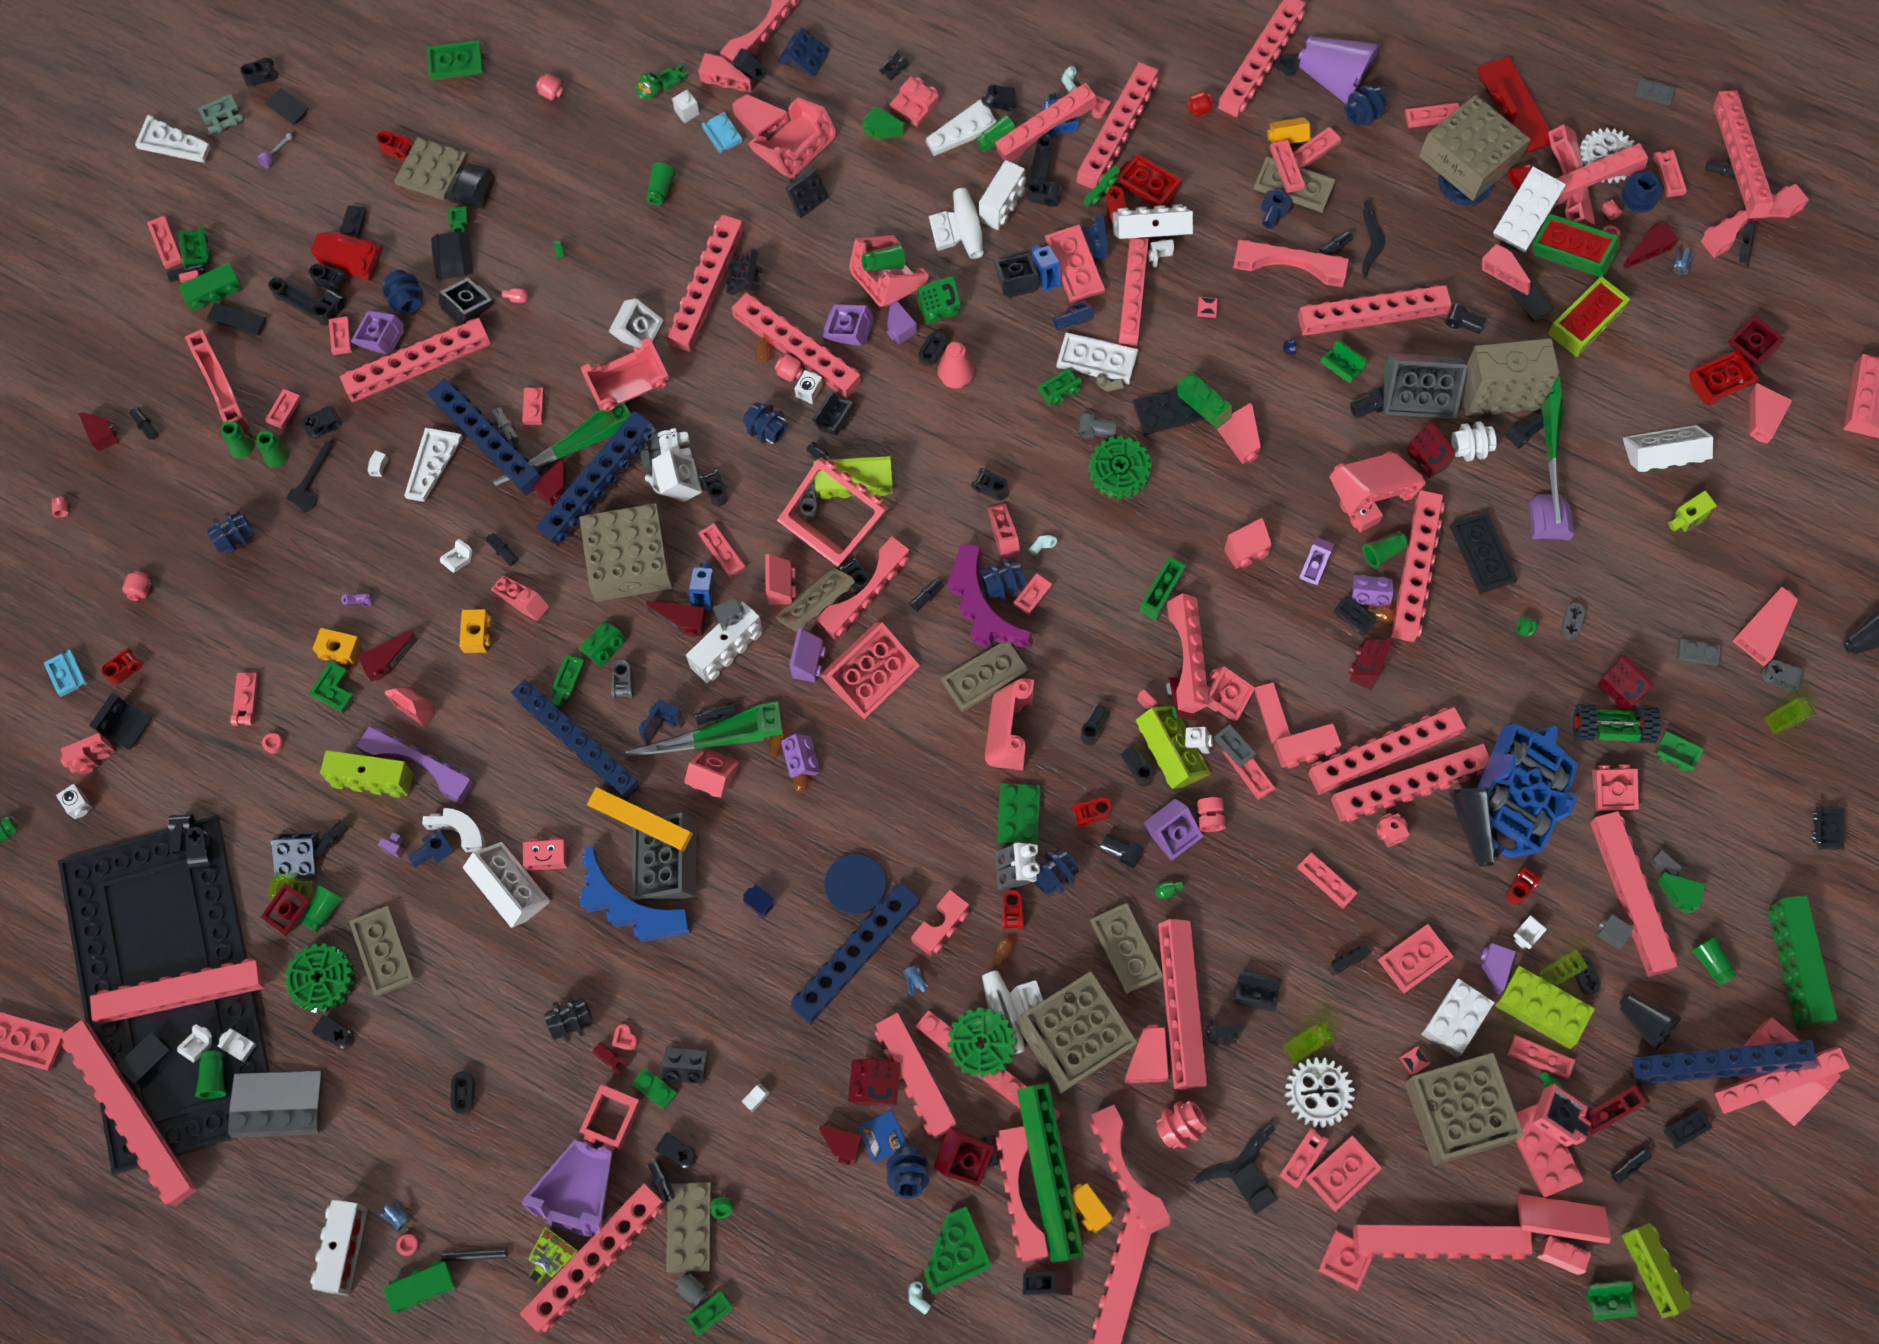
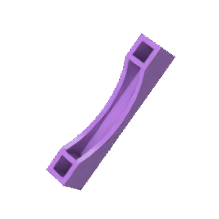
(451, 783)

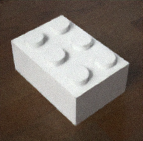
(1002, 195)
(1457, 1018)

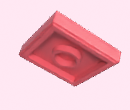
(1342, 1263)

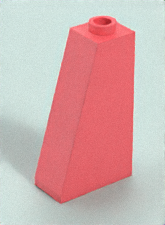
(1766, 629)

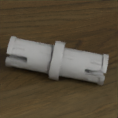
(504, 425)

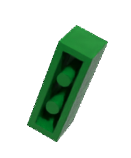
(210, 287)
(1204, 400)
(1162, 588)
(419, 1287)

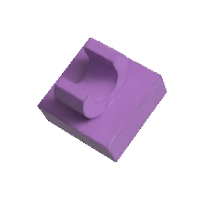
(393, 845)

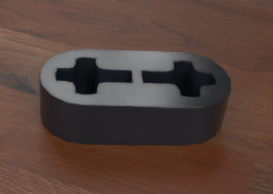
(1591, 975)

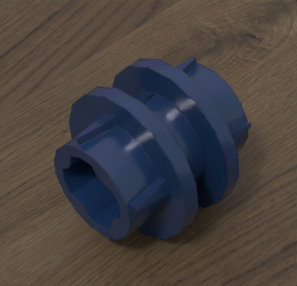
(1365, 105)
(1641, 192)
(402, 291)
(765, 422)
(230, 532)
(1003, 579)
(1055, 871)
(907, 1172)

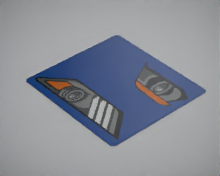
(882, 1136)

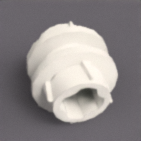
(1473, 441)

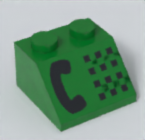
(938, 300)

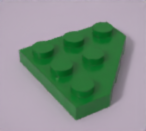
(956, 1253)

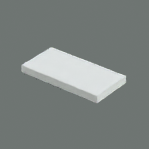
(1097, 357)

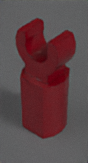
(608, 1057)

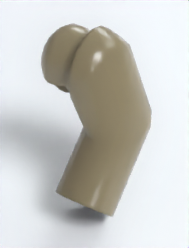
(1106, 384)

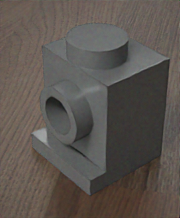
(729, 613)

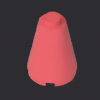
(956, 366)

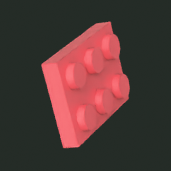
(1415, 958)
(1343, 1173)

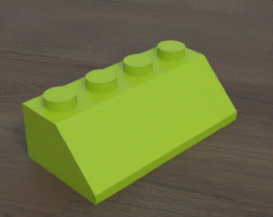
(872, 472)
(1167, 742)
(1657, 1271)

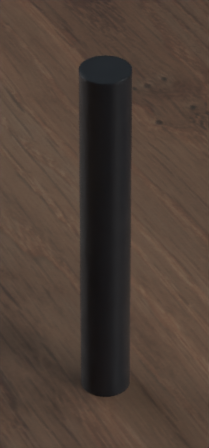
(473, 1255)

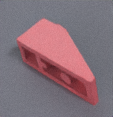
(1504, 266)
(1004, 531)

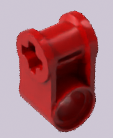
(396, 145)
(1518, 175)
(1114, 204)
(121, 666)
(1090, 811)
(1524, 883)
(1012, 914)

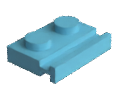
(722, 132)
(65, 673)

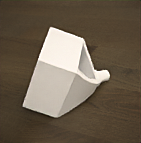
(674, 476)

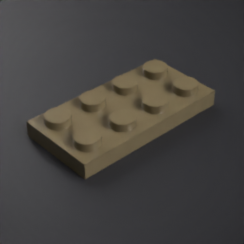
(1313, 195)
(815, 599)
(984, 675)
(1126, 948)
(381, 951)
(689, 1228)

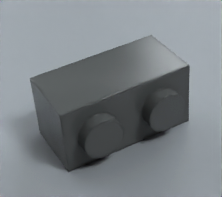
(1665, 863)

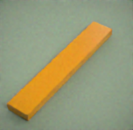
(640, 819)

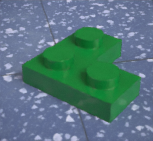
(1106, 182)
(327, 688)

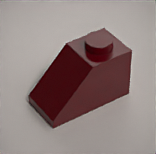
(99, 431)
(552, 484)
(842, 1144)

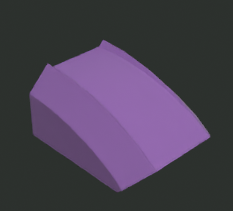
(848, 324)
(379, 332)
(1543, 518)

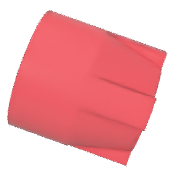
(1611, 210)
(59, 507)

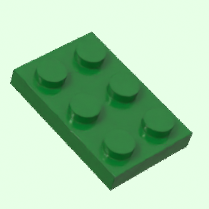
(454, 60)
(1018, 814)

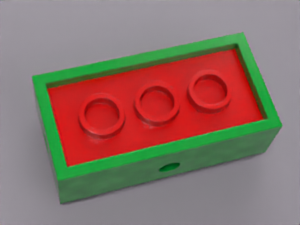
(1576, 245)

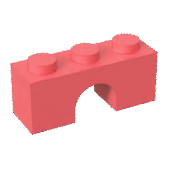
(931, 938)

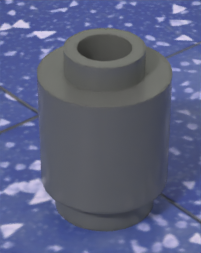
(691, 1289)

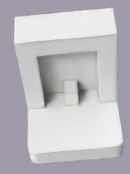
(1160, 249)
(457, 557)
(1199, 738)
(1529, 932)
(196, 1043)

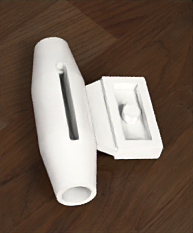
(961, 225)
(1011, 1004)

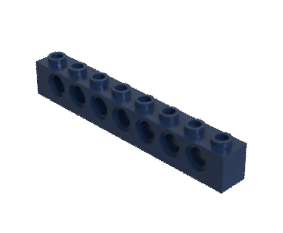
(443, 393)
(586, 480)
(575, 740)
(810, 1011)
(1725, 1062)

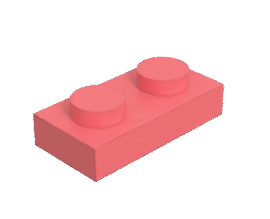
(340, 335)
(533, 406)
(283, 409)
(1032, 594)

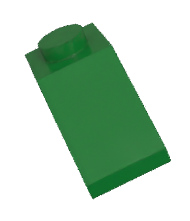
(882, 125)
(1682, 892)

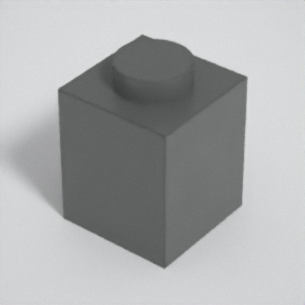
(1614, 931)

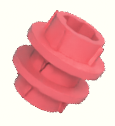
(1179, 1126)

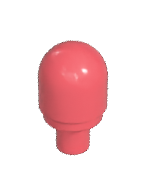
(516, 295)

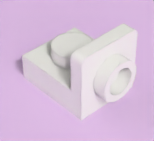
(236, 1044)

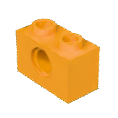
(469, 622)
(329, 639)

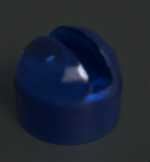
(1290, 346)

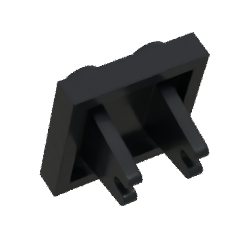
(806, 192)
(742, 273)

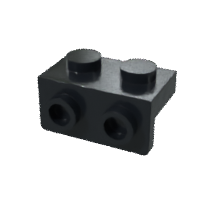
(833, 414)
(1829, 828)
(1257, 991)
(1225, 1035)
(684, 1065)

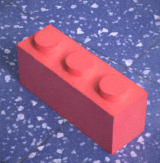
(1307, 746)

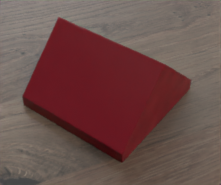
(285, 909)

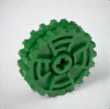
(1119, 467)
(306, 970)
(967, 1036)

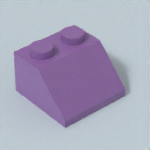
(807, 656)
(1173, 829)

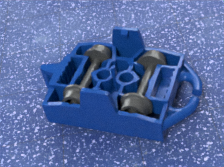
(1544, 797)

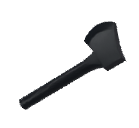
(299, 496)

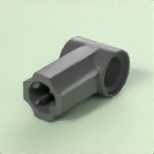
(1091, 426)

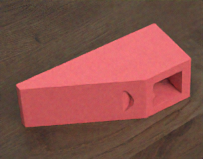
(720, 72)
(520, 597)

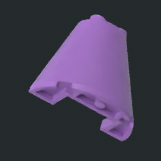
(1337, 63)
(574, 1190)

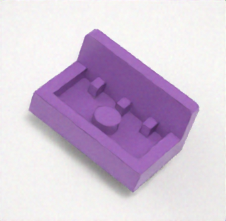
(1372, 591)
(800, 755)

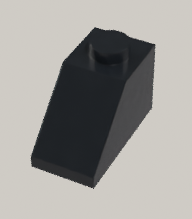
(1047, 1283)

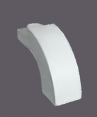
(455, 820)

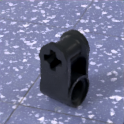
(747, 63)
(257, 73)
(1001, 97)
(330, 277)
(322, 421)
(988, 482)
(712, 485)
(855, 570)
(198, 851)
(331, 1031)
(673, 1150)

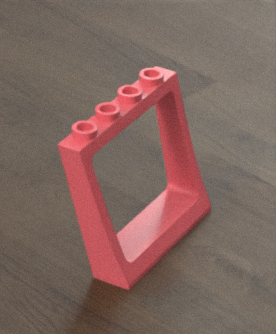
(813, 536)

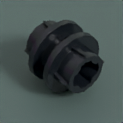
(569, 1018)

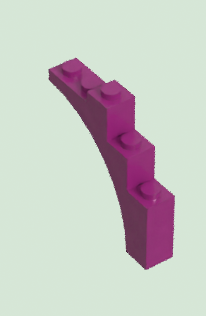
(973, 607)

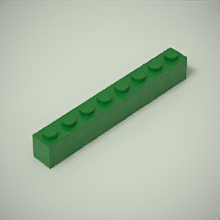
(1050, 1173)

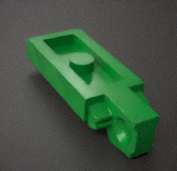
(566, 680)

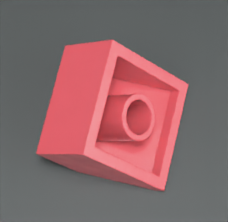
(1248, 544)
(779, 580)
(711, 772)

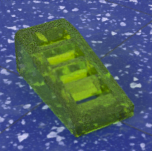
(279, 880)
(1559, 963)

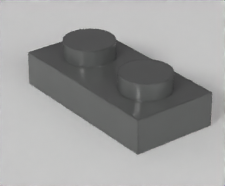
(1654, 91)
(1698, 652)
(1234, 746)

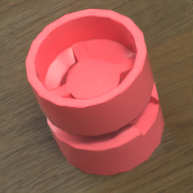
(1211, 814)

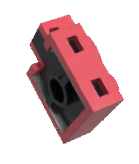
(1561, 1116)

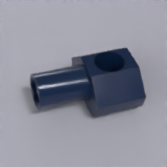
(1274, 209)
(1077, 314)
(428, 851)

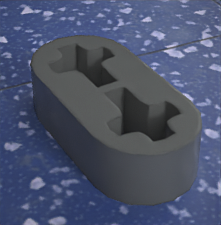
(1568, 620)

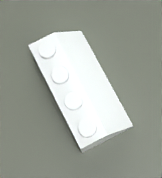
(1669, 448)
(505, 884)

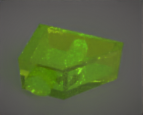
(1790, 715)
(1309, 1042)

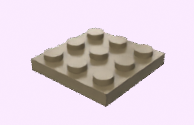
(430, 168)

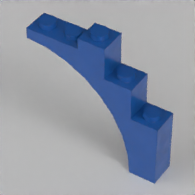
(651, 923)

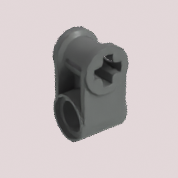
(809, 501)
(1784, 676)
(622, 683)

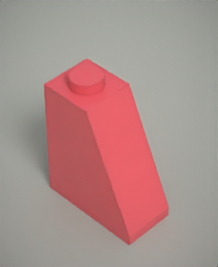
(759, 116)
(1765, 412)
(1242, 434)
(1149, 1058)

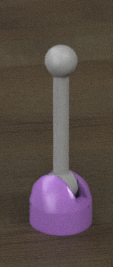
(266, 158)

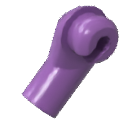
(364, 599)

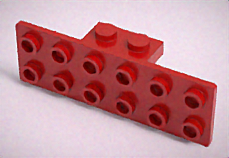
(1515, 101)

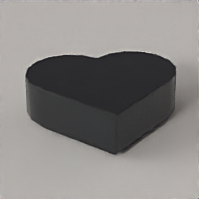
(1287, 64)

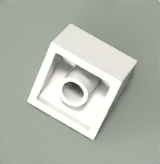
(635, 323)

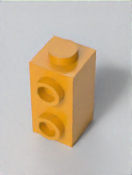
(1292, 130)
(1090, 1208)

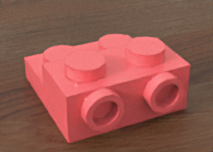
(915, 101)
(1228, 693)
(83, 755)
(1615, 787)

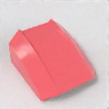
(411, 704)

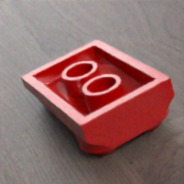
(1149, 181)
(347, 254)
(1722, 377)

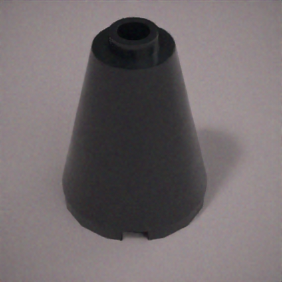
(1864, 636)
(1649, 1019)

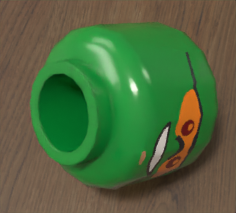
(648, 85)

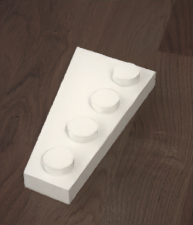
(961, 129)
(162, 139)
(432, 457)

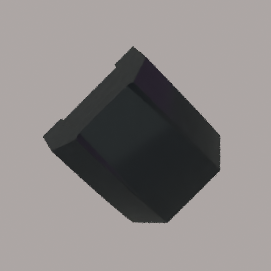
(471, 186)
(452, 255)
(1017, 275)
(464, 301)

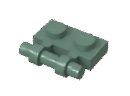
(220, 109)

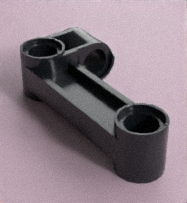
(1047, 192)
(330, 303)

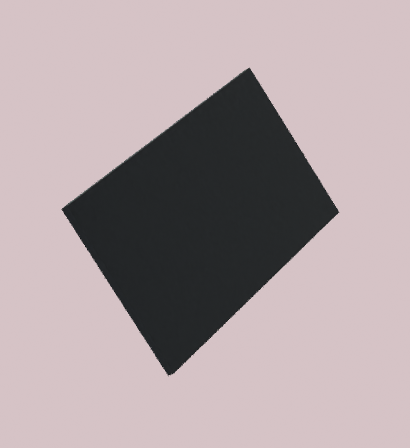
(151, 917)

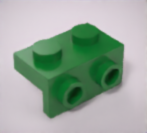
(194, 247)
(1344, 361)
(1059, 387)
(602, 643)
(1679, 751)
(1611, 1300)

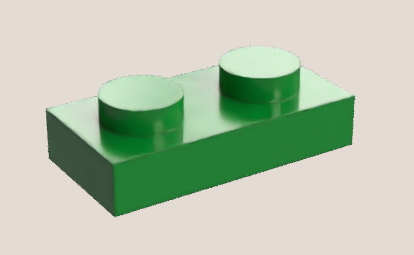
(654, 1089)
(709, 1313)

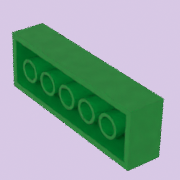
(1801, 963)

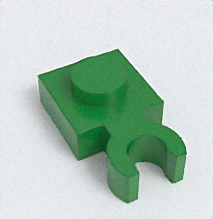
(671, 78)
(458, 218)

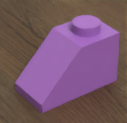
(900, 324)
(1316, 561)
(1497, 965)

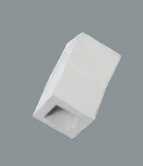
(377, 464)
(755, 1097)

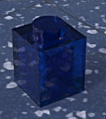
(758, 901)

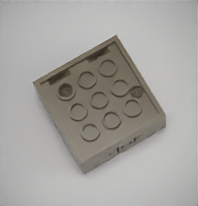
(1474, 147)
(1509, 377)
(625, 552)
(1075, 1032)
(1463, 1109)

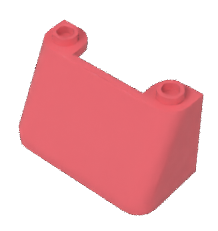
(798, 140)
(884, 285)
(626, 377)
(1375, 480)
(1001, 747)

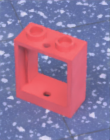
(616, 1096)

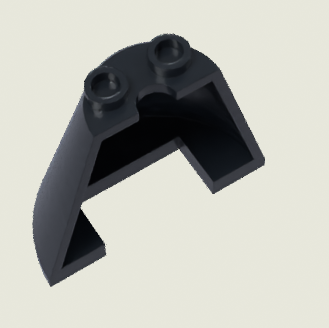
(1473, 815)

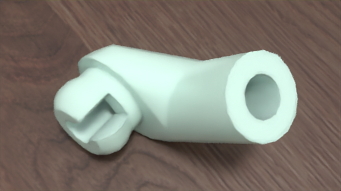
(1068, 78)
(1043, 542)
(916, 1297)

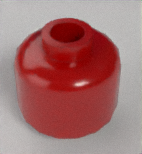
(1200, 103)

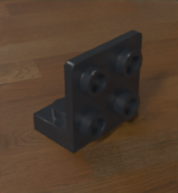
(120, 722)

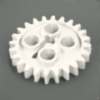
(1596, 147)
(1322, 1111)

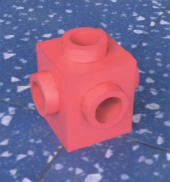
(1392, 829)

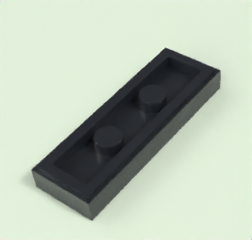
(236, 319)

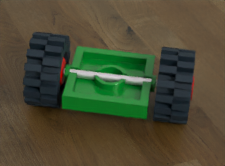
(1616, 724)

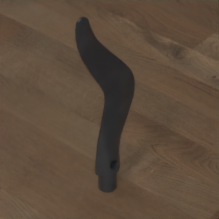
(1376, 235)
(1249, 1152)

